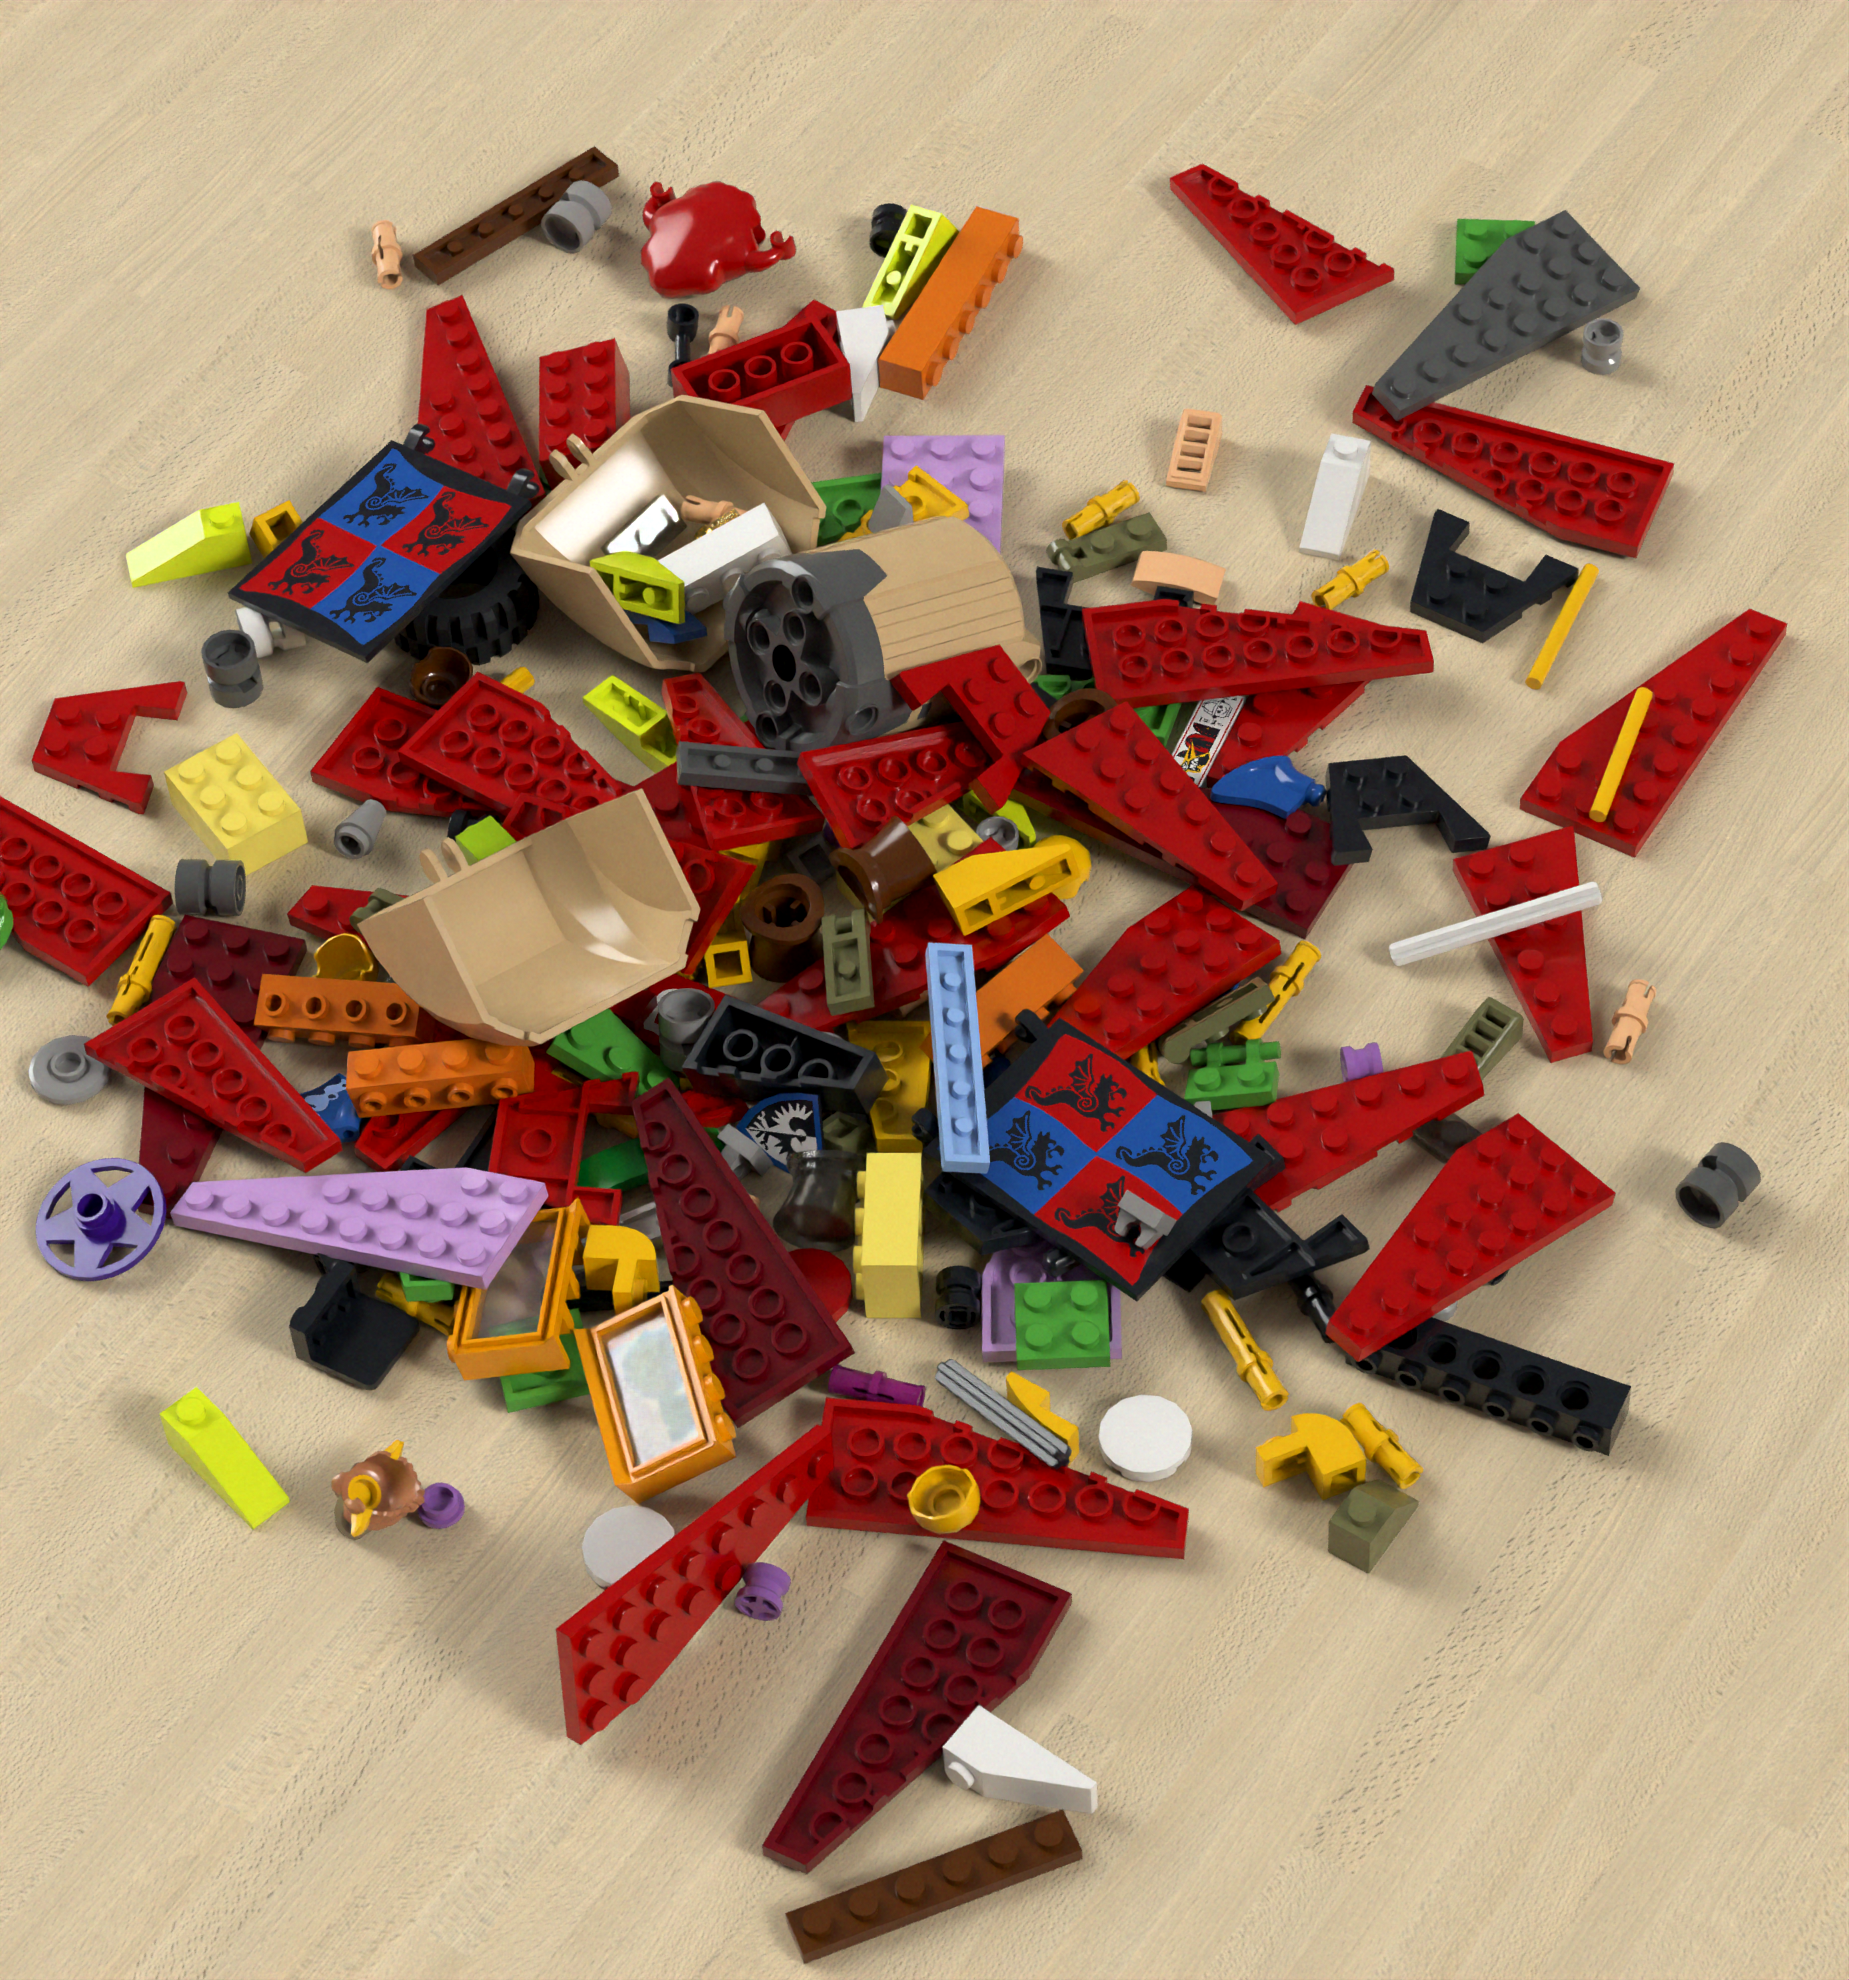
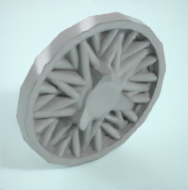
(65, 1073)

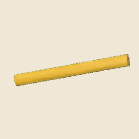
(1562, 626)
(1620, 755)

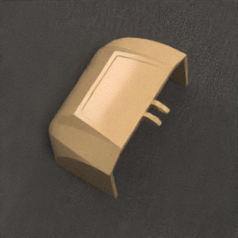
(673, 452)
(541, 926)

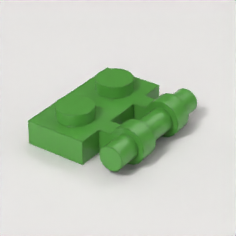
(1236, 1084)

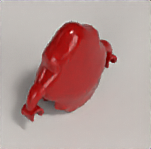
(705, 239)

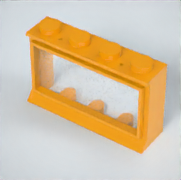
(523, 1310)
(656, 1395)

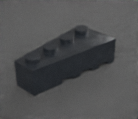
(762, 1054)

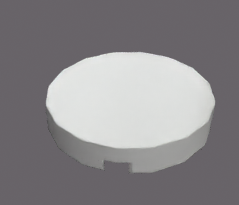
(1145, 1437)
(622, 1541)

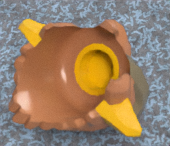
(376, 1492)

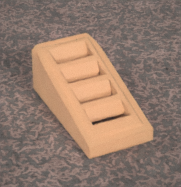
(1195, 427)

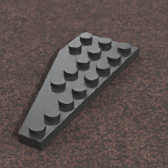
(1515, 303)

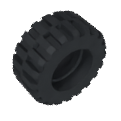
(484, 621)

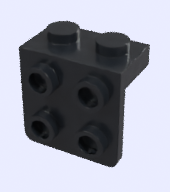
(350, 1330)

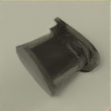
(821, 1200)

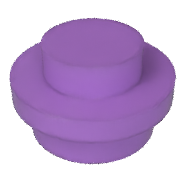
(442, 1506)

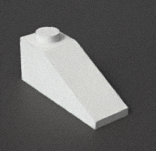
(862, 339)
(1336, 496)
(1014, 1768)

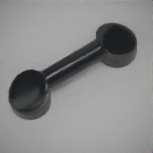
(682, 329)

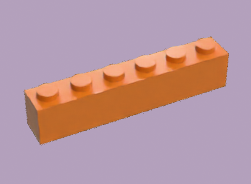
(950, 303)

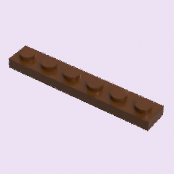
(510, 217)
(933, 1886)

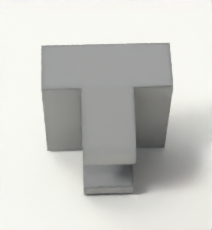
(743, 1153)
(1136, 1211)

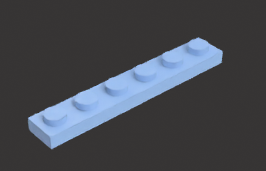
(957, 1058)

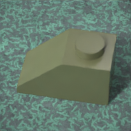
(1368, 1523)

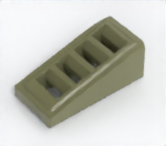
(1495, 1022)

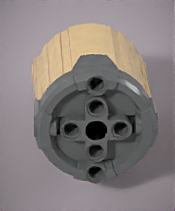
(858, 619)

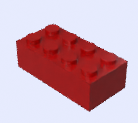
(780, 372)
(583, 395)

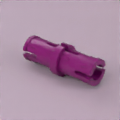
(874, 1387)

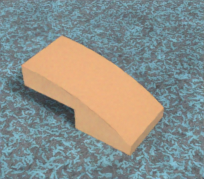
(1178, 572)

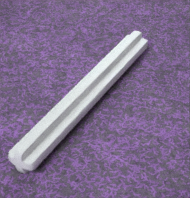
(1495, 923)

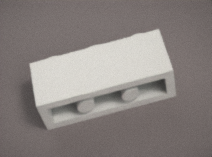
(719, 558)

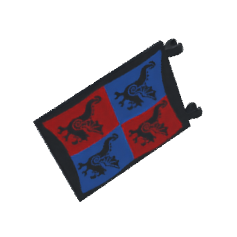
(383, 547)
(1082, 1129)

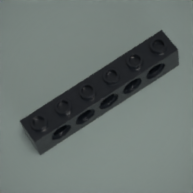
(1512, 1371)

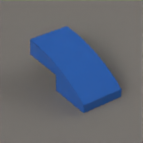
(670, 632)

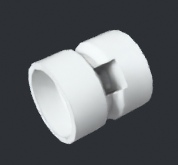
(257, 627)

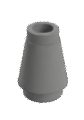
(360, 830)

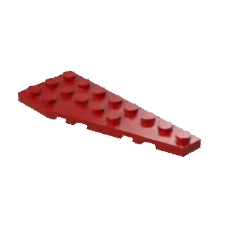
(1547, 478)
(1185, 654)
(503, 744)
(69, 898)
(1166, 971)
(1474, 1221)
(1022, 1499)
(646, 1618)

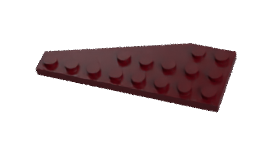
(1291, 849)
(230, 967)
(719, 1248)
(955, 1646)

